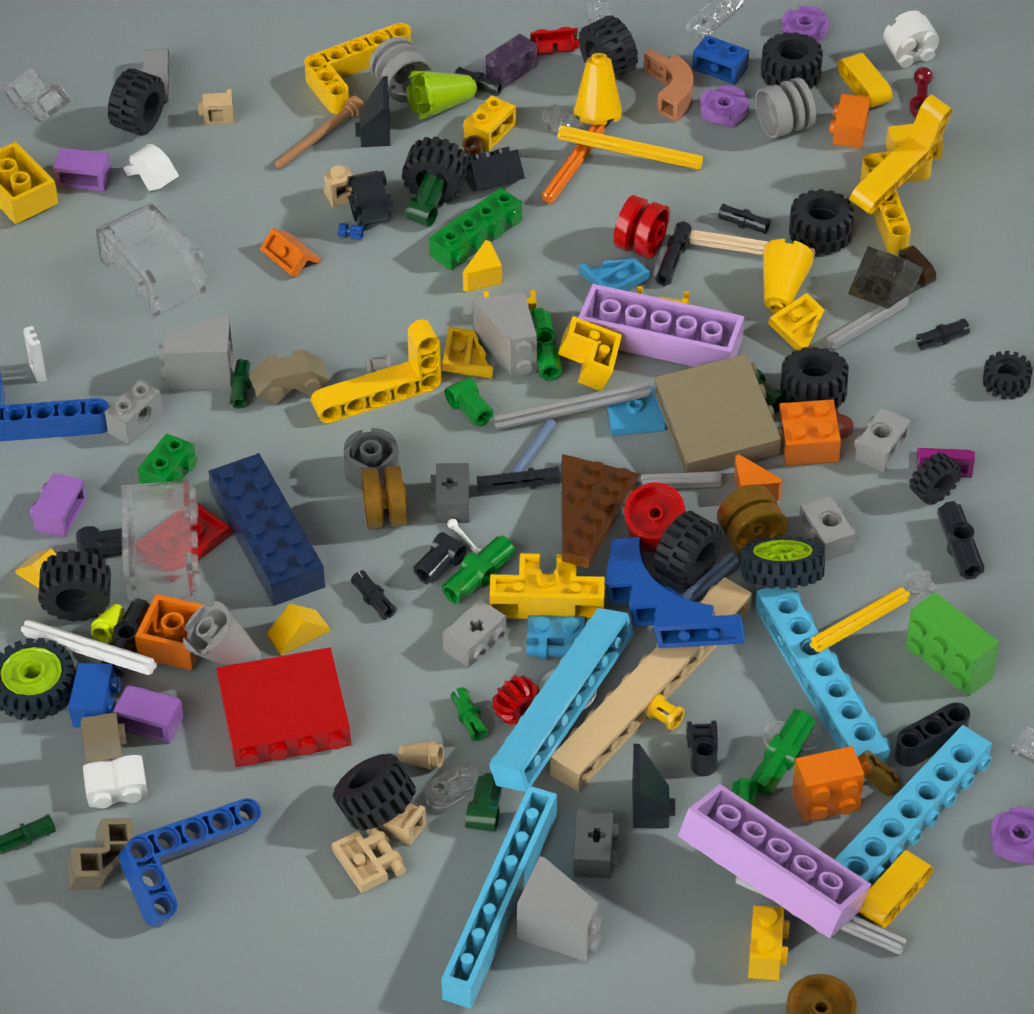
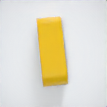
(864, 79)
(895, 889)

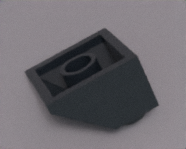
(375, 118)
(649, 793)

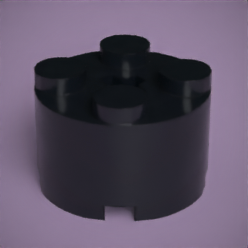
(368, 197)

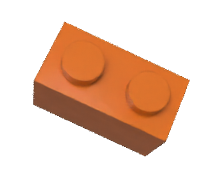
(850, 120)

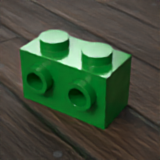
(168, 461)

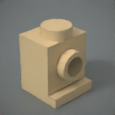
(217, 108)
(334, 182)
(407, 824)

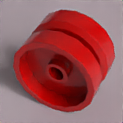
(641, 226)
(651, 511)

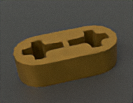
(879, 773)

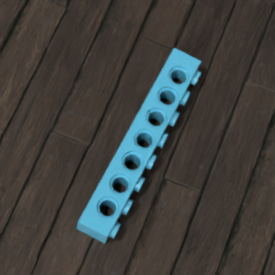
(819, 673)
(917, 805)

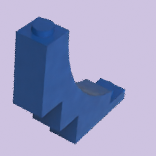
(674, 618)

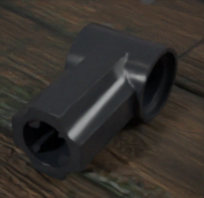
(99, 542)
(443, 553)

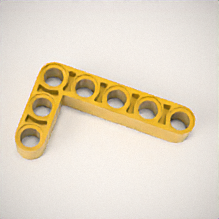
(328, 67)
(905, 158)
(891, 215)
(387, 385)

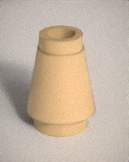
(422, 754)

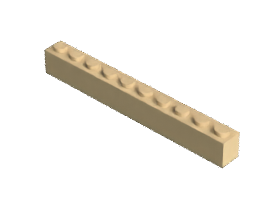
(626, 707)

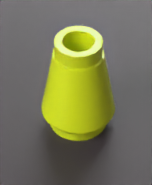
(103, 626)

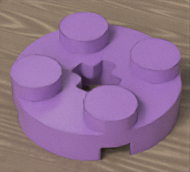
(818, 24)
(713, 110)
(1006, 843)

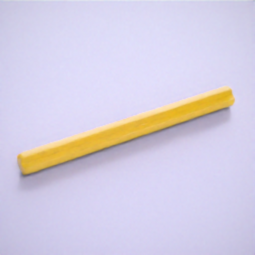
(630, 147)

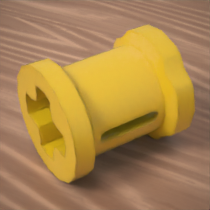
(656, 709)

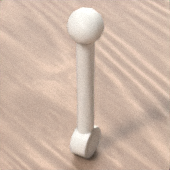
(453, 524)

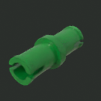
(469, 714)

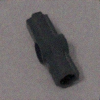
(960, 540)
(125, 630)

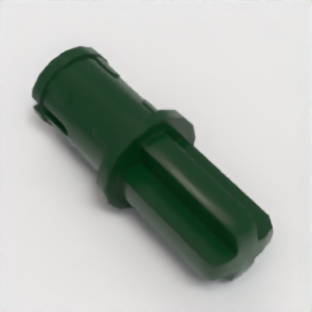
(240, 384)
(26, 834)

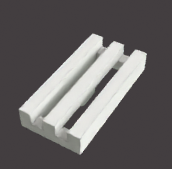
(34, 354)

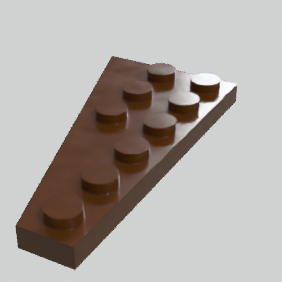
(590, 505)

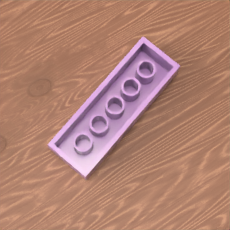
(664, 327)
(774, 860)

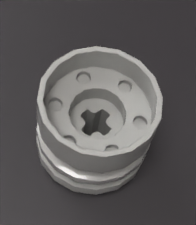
(397, 60)
(785, 107)

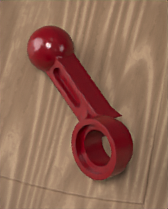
(922, 77)

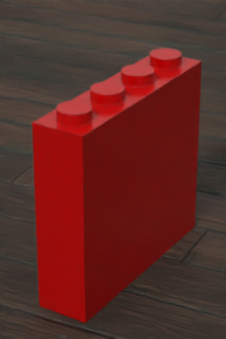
(283, 707)

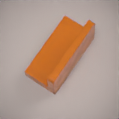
(287, 251)

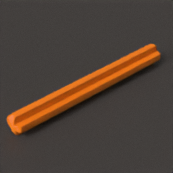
(568, 168)

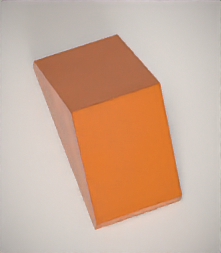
(749, 473)

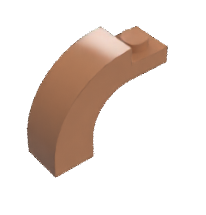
(677, 96)

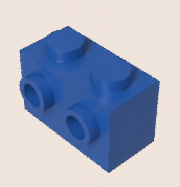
(720, 59)
(93, 691)

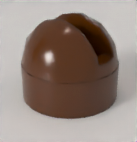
(473, 140)

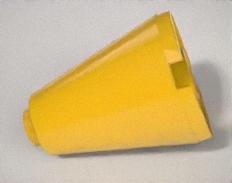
(598, 92)
(784, 272)

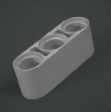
(158, 64)

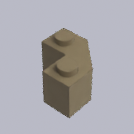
(278, 376)
(102, 737)
(96, 865)

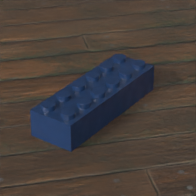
(266, 529)

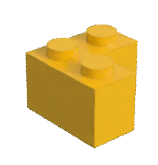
(593, 348)

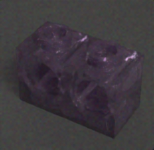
(512, 60)

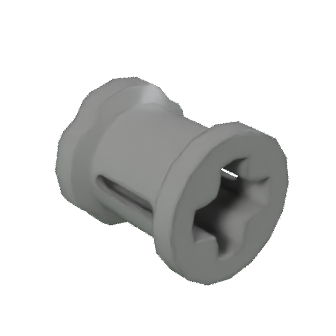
(378, 363)

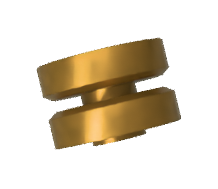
(386, 496)
(751, 515)
(821, 995)

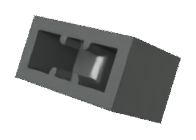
(452, 492)
(594, 843)

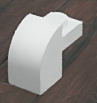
(152, 166)

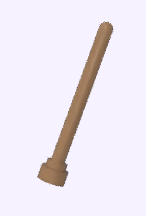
(350, 109)

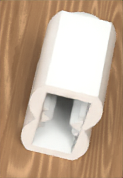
(115, 781)

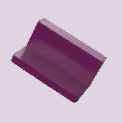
(963, 458)

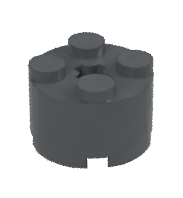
(369, 450)

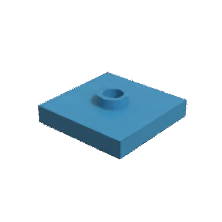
(636, 416)

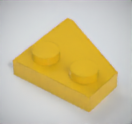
(798, 321)
(465, 354)

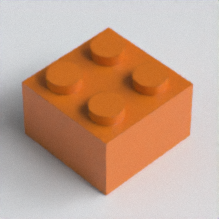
(809, 432)
(163, 632)
(827, 784)

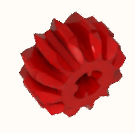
(514, 698)

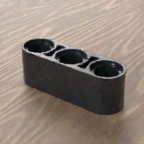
(929, 734)

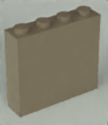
(718, 414)

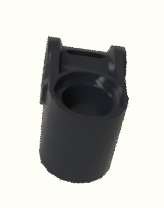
(703, 747)

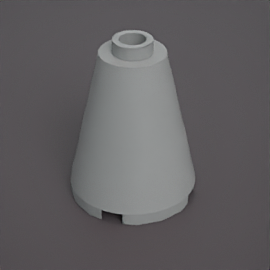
(219, 636)

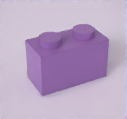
(82, 169)
(58, 504)
(149, 713)

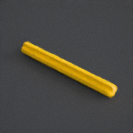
(859, 619)

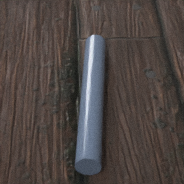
(534, 446)

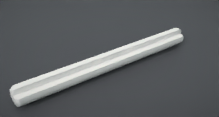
(90, 647)

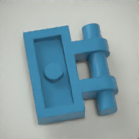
(549, 632)

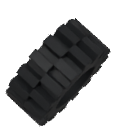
(1007, 385)
(935, 478)

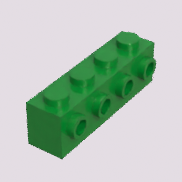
(469, 231)

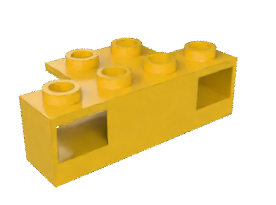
(546, 593)

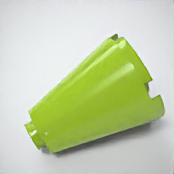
(438, 91)

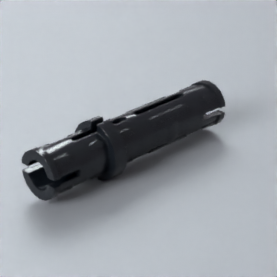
(675, 247)
(518, 479)

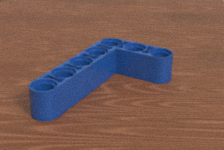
(51, 418)
(179, 844)

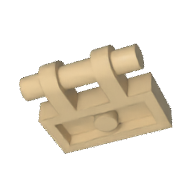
(361, 863)

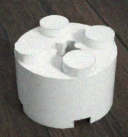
(911, 38)

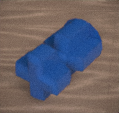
(355, 231)

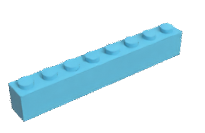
(561, 700)
(499, 897)

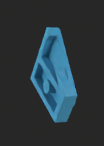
(616, 274)

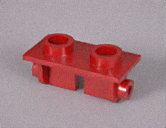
(564, 38)

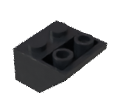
(495, 170)

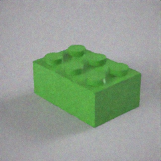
(951, 644)

